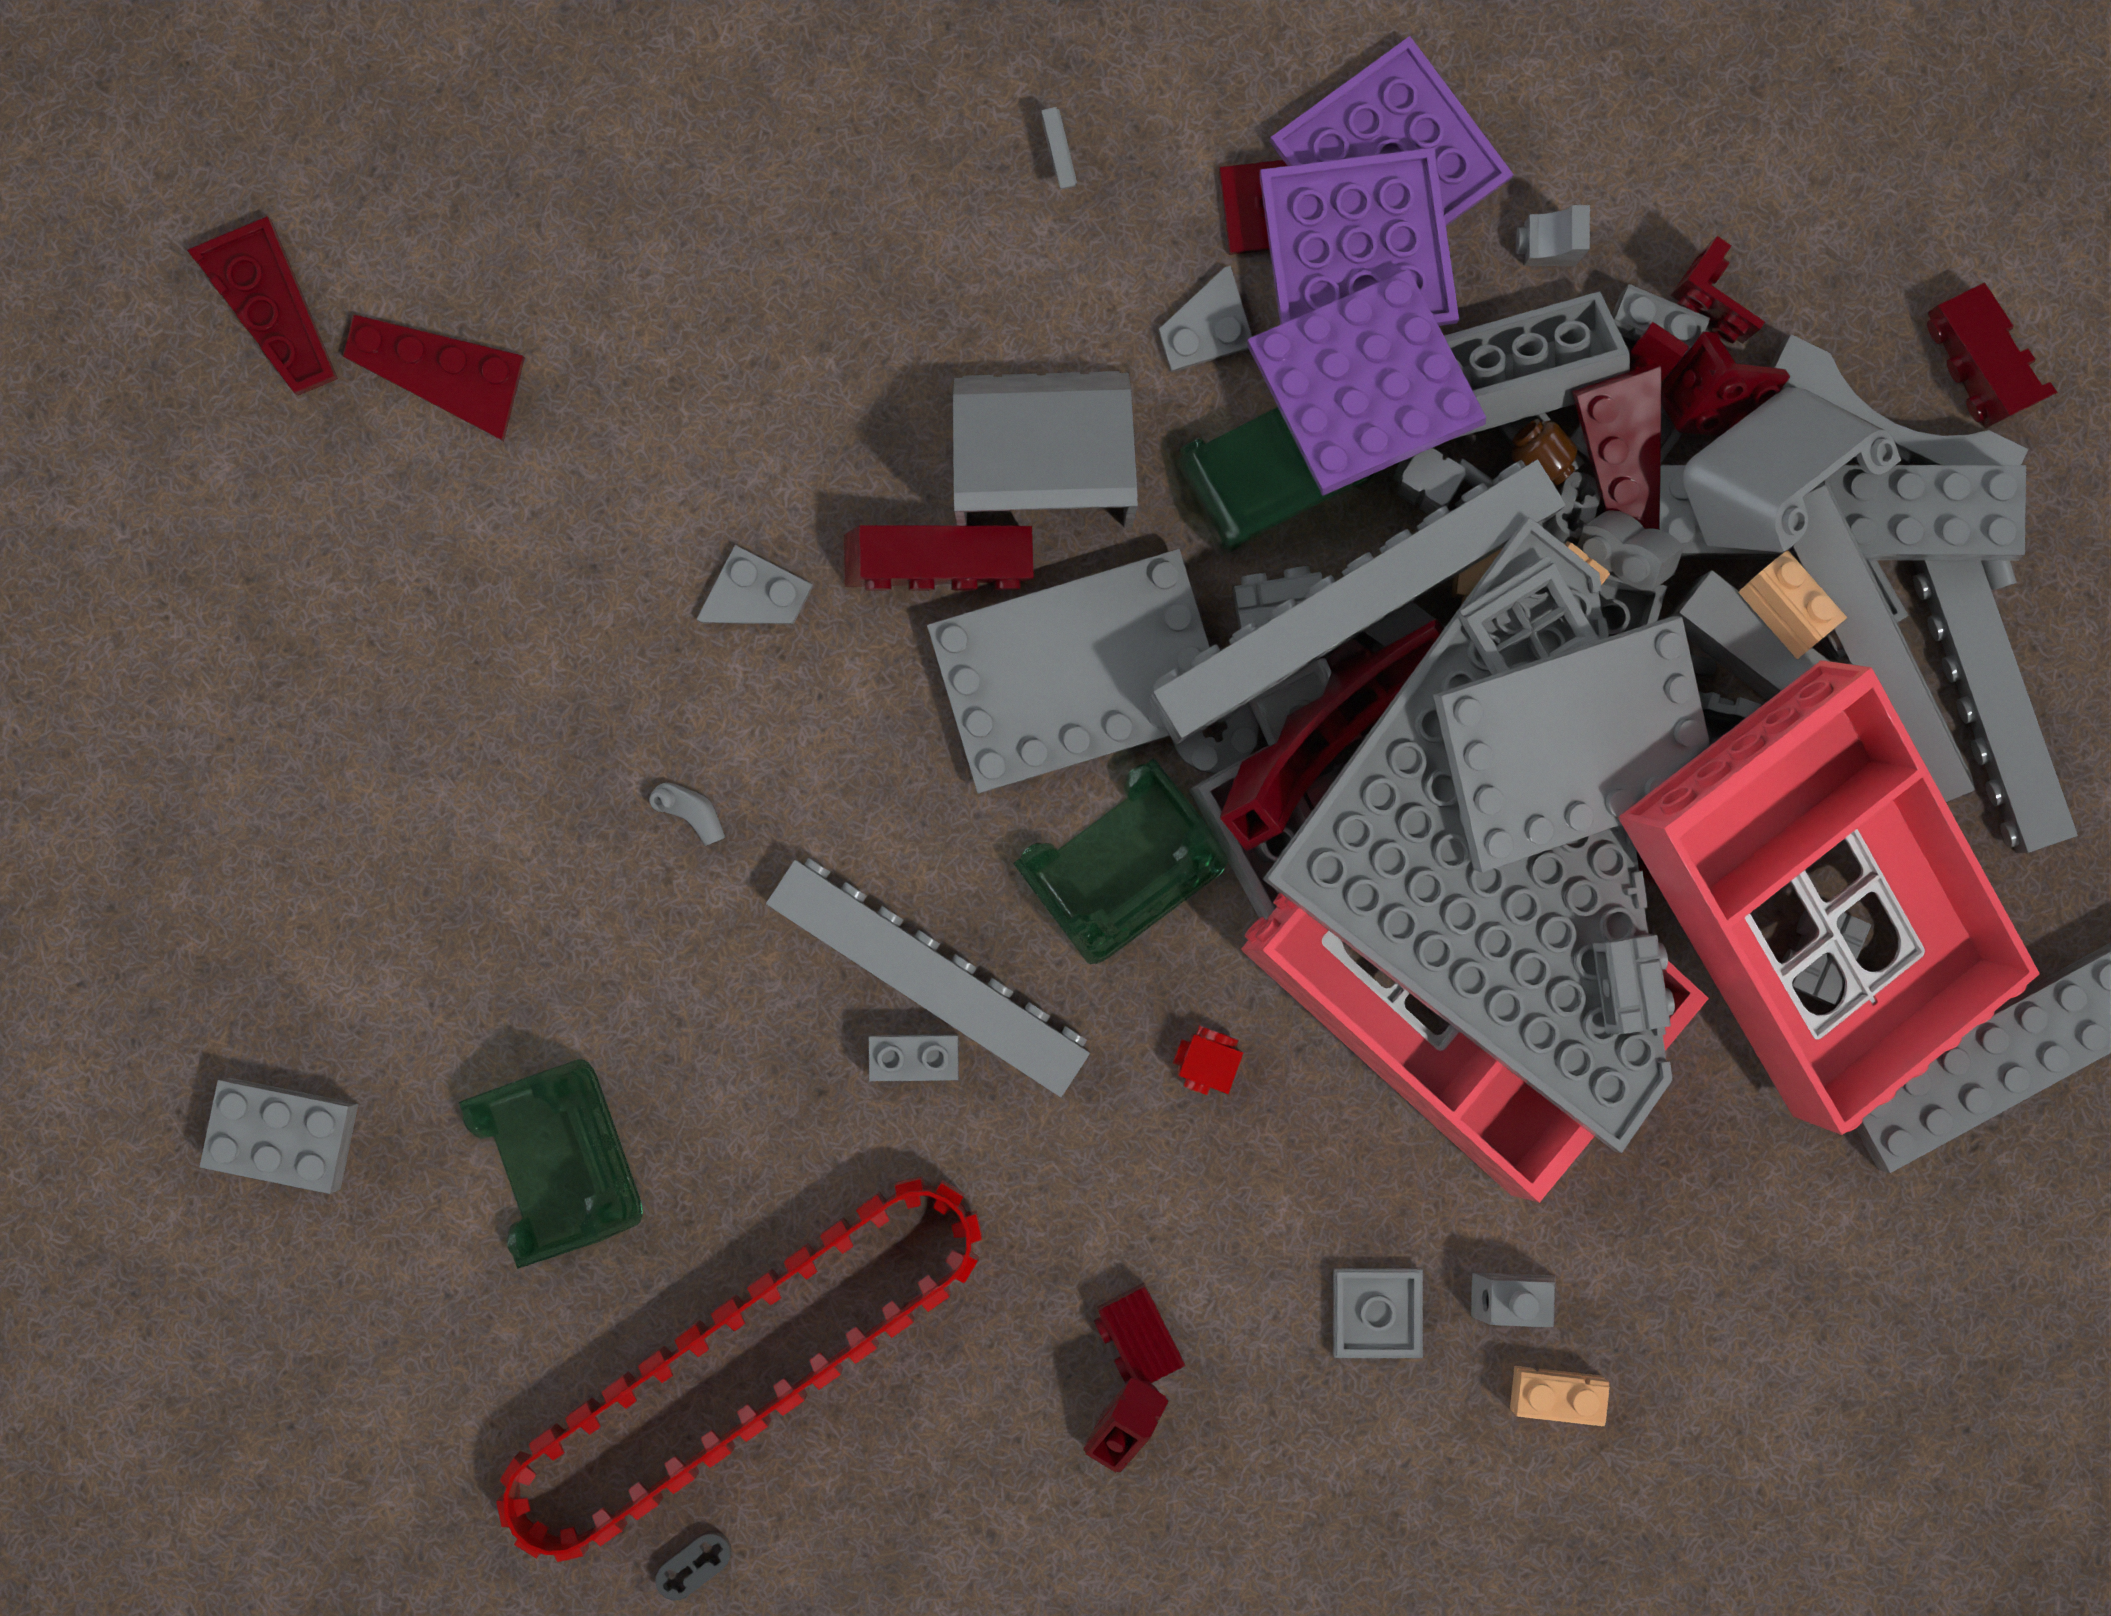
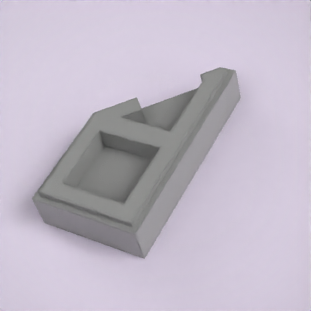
(1058, 148)

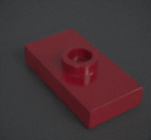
(1657, 347)

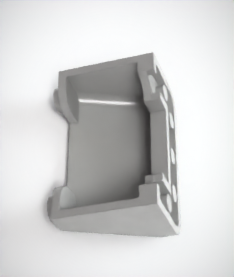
(1755, 474)

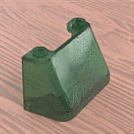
(1250, 480)
(1125, 866)
(558, 1160)

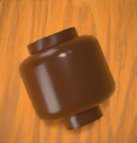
(1548, 445)

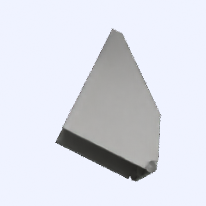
(1043, 443)

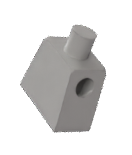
(1513, 1299)

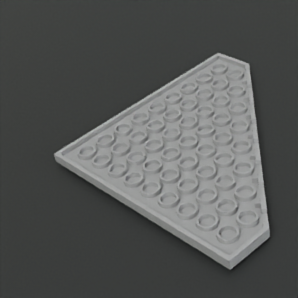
(1499, 948)

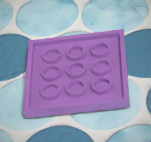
(1398, 108)
(1355, 225)
(1366, 382)

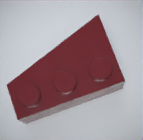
(1985, 356)

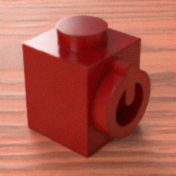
(1208, 1061)

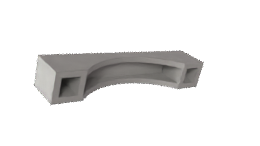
(1818, 373)

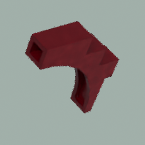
(1312, 736)

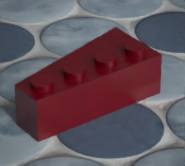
(938, 555)

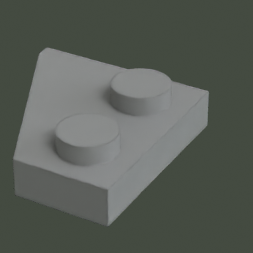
(1207, 325)
(754, 593)

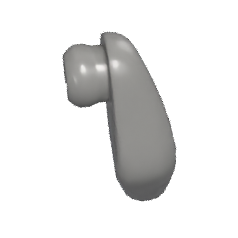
(691, 807)

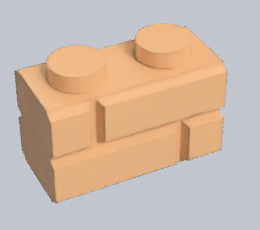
(1792, 604)
(1559, 1396)

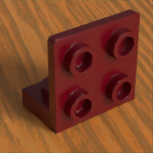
(1697, 294)
(1713, 392)

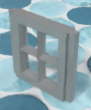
(1509, 595)

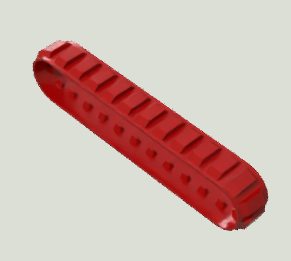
(534, 1537)

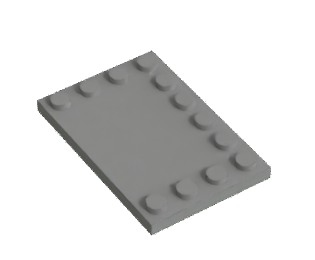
(1067, 668)
(1570, 740)

